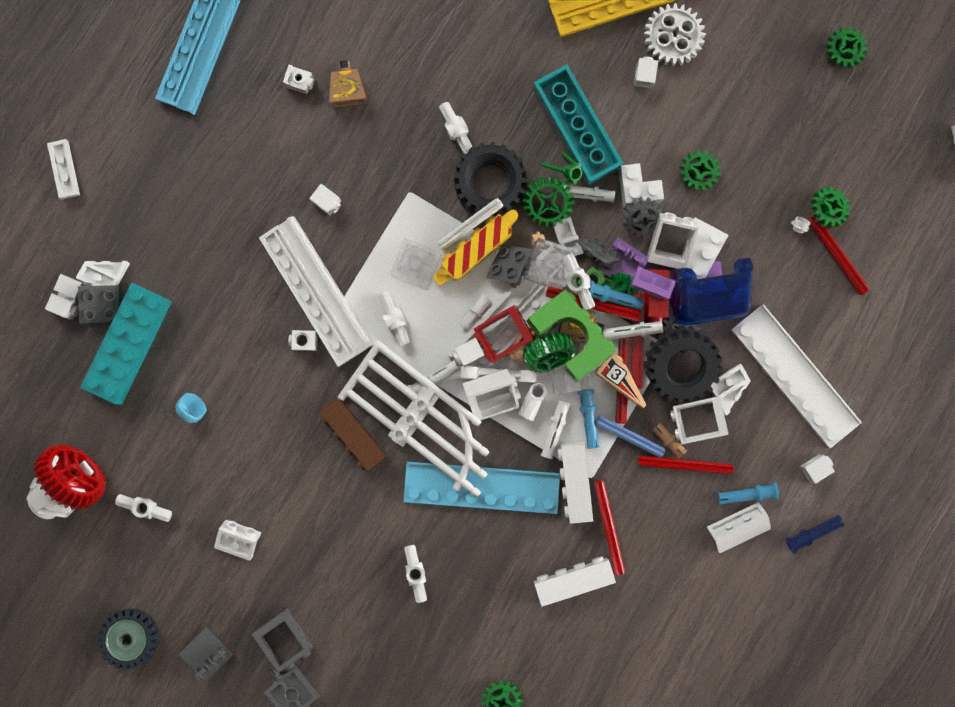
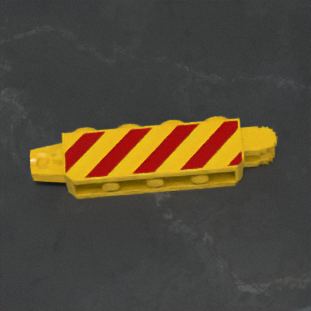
(476, 249)

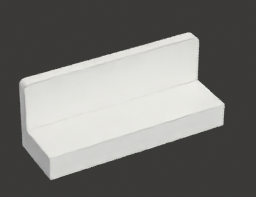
(739, 527)

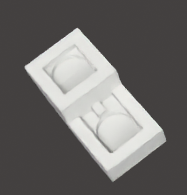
(566, 235)

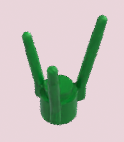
(571, 172)

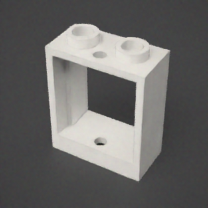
(667, 258)
(496, 404)
(680, 432)

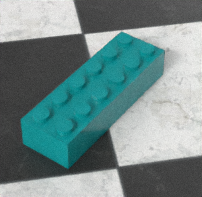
(577, 124)
(126, 344)

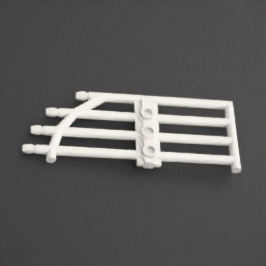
(416, 412)

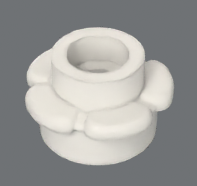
(800, 225)

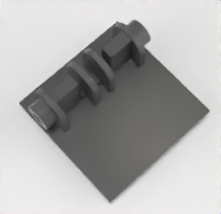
(593, 248)
(509, 264)
(98, 303)
(205, 654)

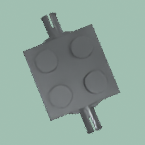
(290, 689)

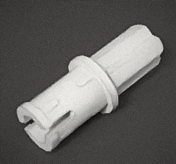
(475, 312)

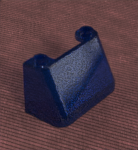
(712, 297)

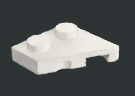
(102, 272)
(730, 386)

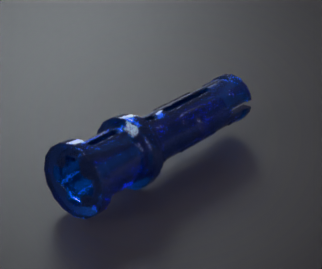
(806, 537)

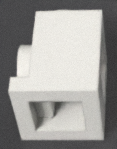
(301, 86)

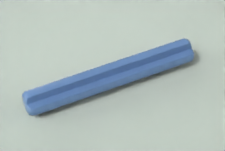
(630, 436)

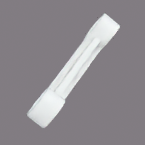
(477, 372)

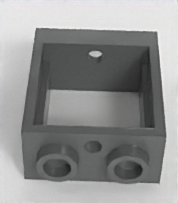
(296, 630)

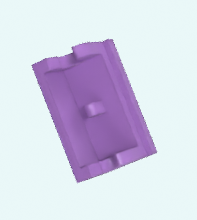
(652, 283)

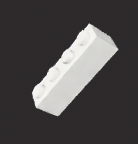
(576, 481)
(574, 581)

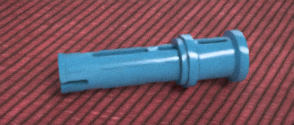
(605, 294)
(588, 410)
(757, 493)

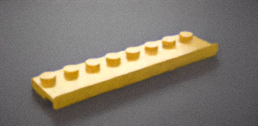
(579, 15)

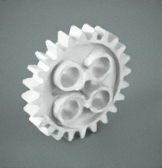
(678, 18)

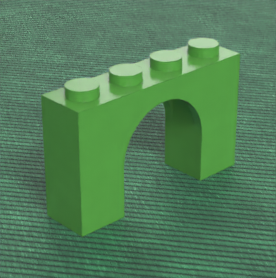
(565, 309)

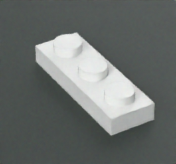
(63, 169)

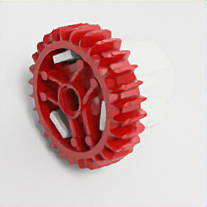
(64, 482)

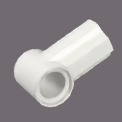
(532, 403)

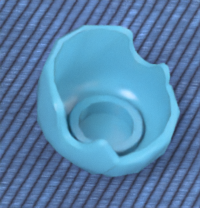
(190, 408)

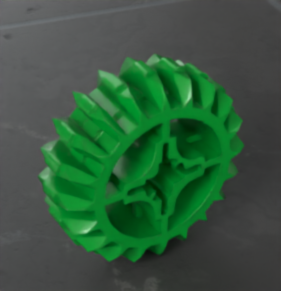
(542, 195)
(549, 352)

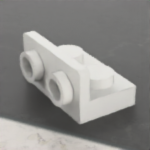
(237, 539)

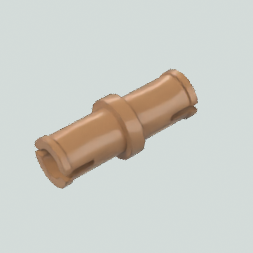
(669, 440)

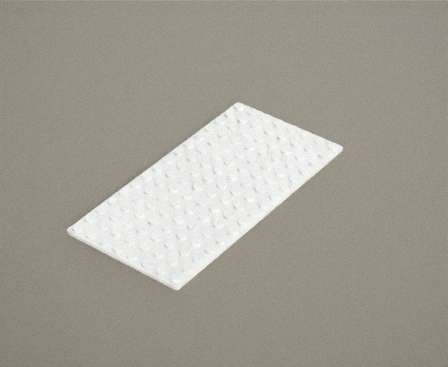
(435, 328)

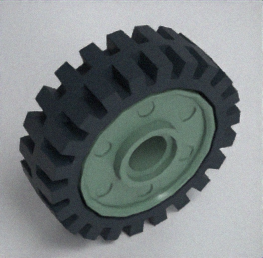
(113, 641)

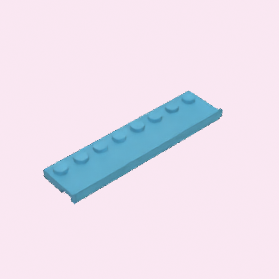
(196, 53)
(499, 489)

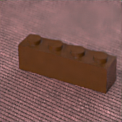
(352, 433)

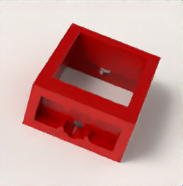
(656, 308)
(521, 325)

